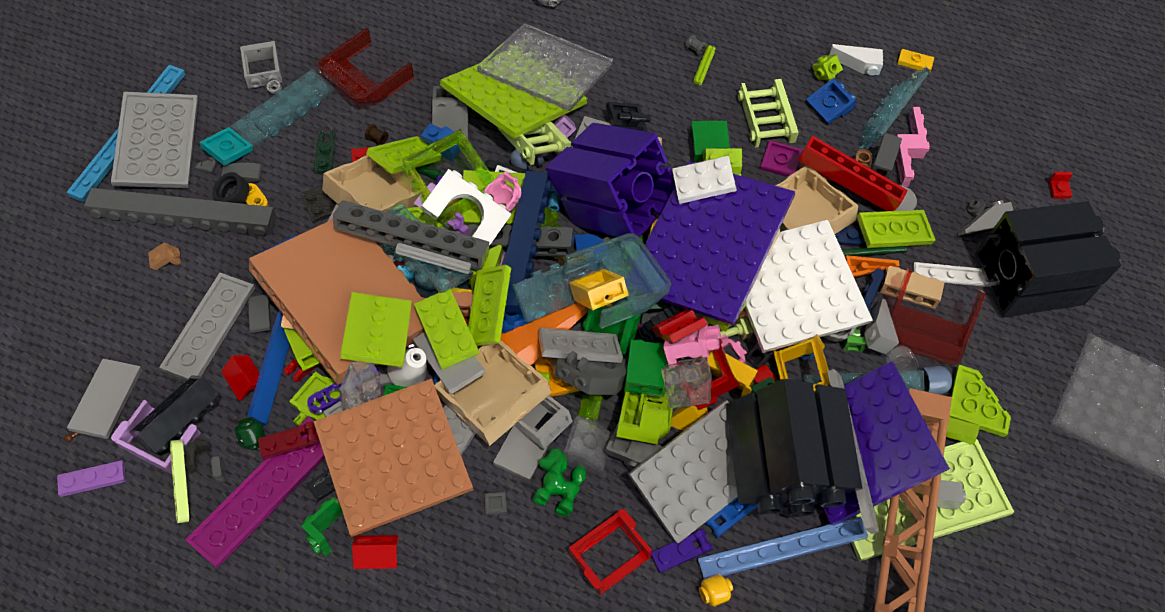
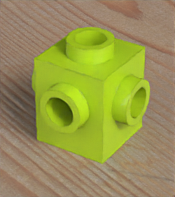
(827, 67)

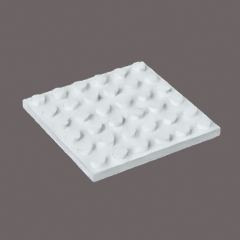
(804, 290)

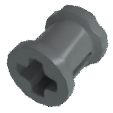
(696, 45)

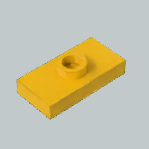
(915, 60)

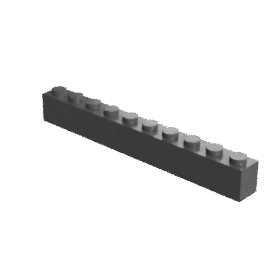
(180, 211)

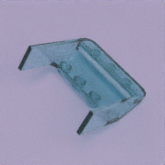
(633, 261)

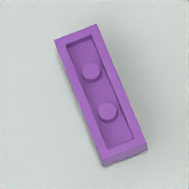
(91, 478)

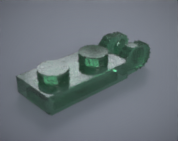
(324, 153)

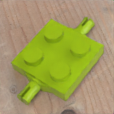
(299, 401)

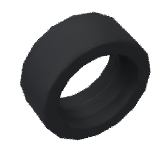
(225, 182)

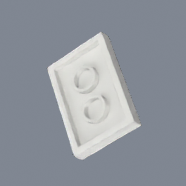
(704, 179)

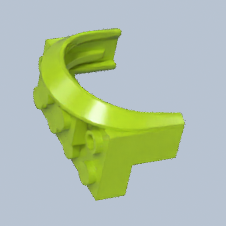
(651, 425)

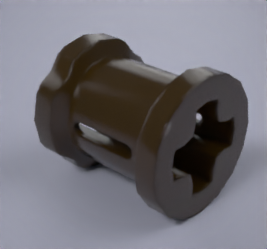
(376, 134)

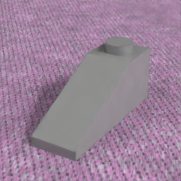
(986, 219)
(881, 332)

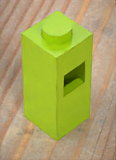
(301, 351)

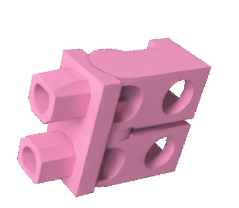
(694, 344)

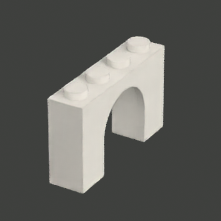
(454, 187)

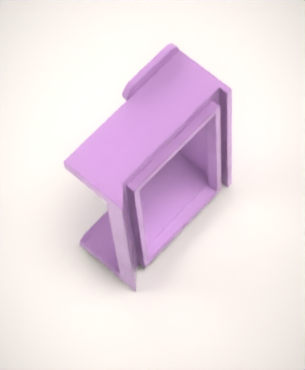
(123, 437)

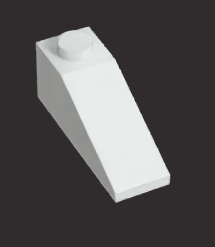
(859, 58)

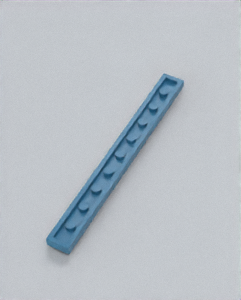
(104, 159)

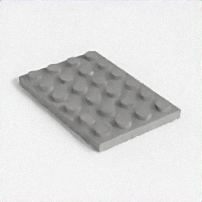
(155, 140)
(690, 475)

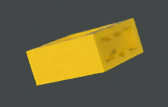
(594, 287)

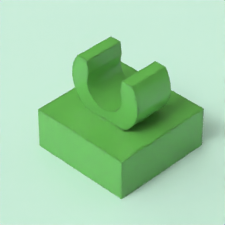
(855, 342)

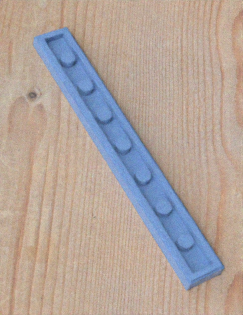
(783, 548)

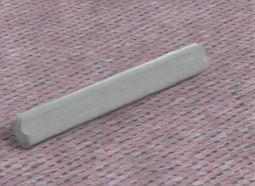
(433, 258)

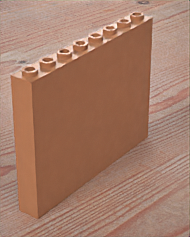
(313, 286)

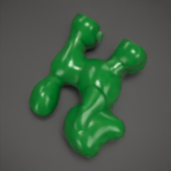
(554, 483)

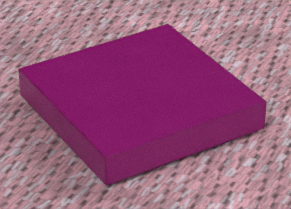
(781, 159)

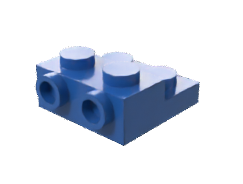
(832, 101)

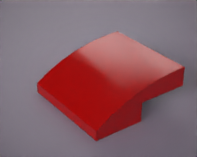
(679, 326)

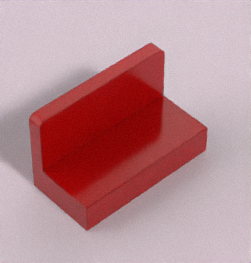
(241, 375)
(375, 551)

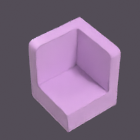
(565, 125)

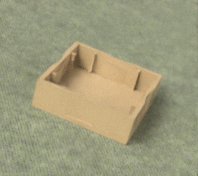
(369, 185)
(816, 202)
(500, 395)

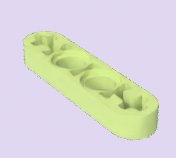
(179, 481)

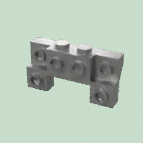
(629, 450)

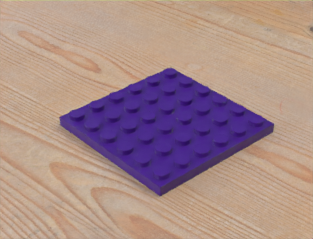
(891, 439)

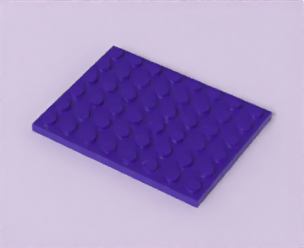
(718, 245)

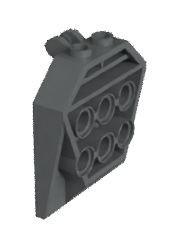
(591, 376)

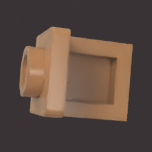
(162, 255)

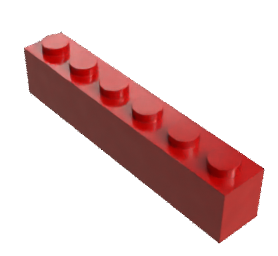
(852, 174)

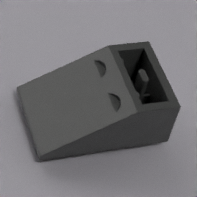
(449, 111)

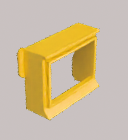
(807, 347)
(743, 372)

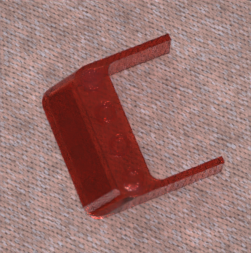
(351, 80)
(931, 334)

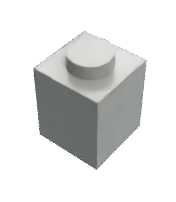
(951, 495)

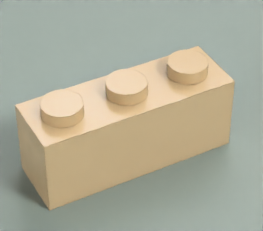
(919, 290)

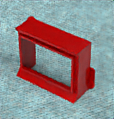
(724, 383)
(627, 524)

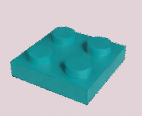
(226, 146)

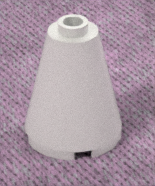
(413, 369)

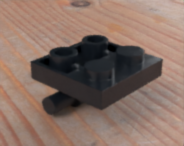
(627, 116)

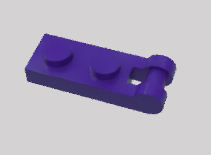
(677, 554)

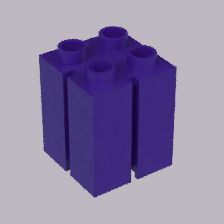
(613, 179)

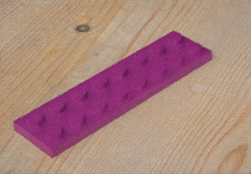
(253, 502)

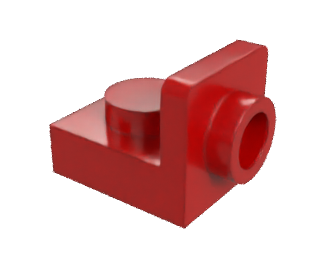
(1060, 185)

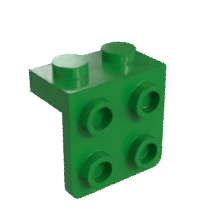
(317, 523)

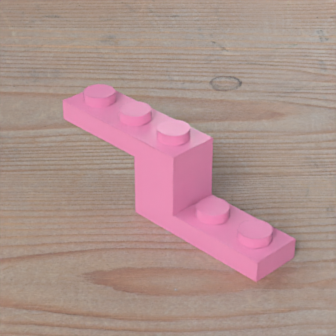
(912, 146)

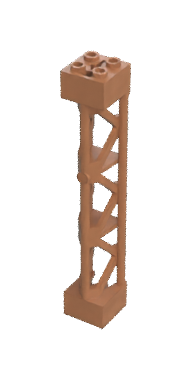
(936, 413)

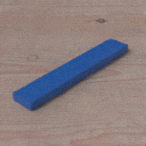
(269, 373)

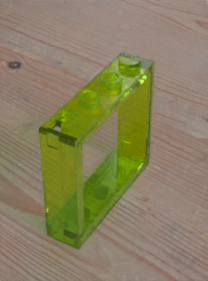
(435, 148)

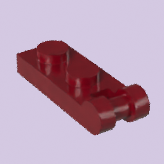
(288, 441)

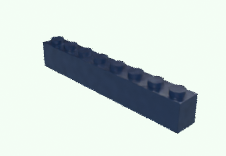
(526, 232)

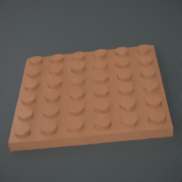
(392, 457)

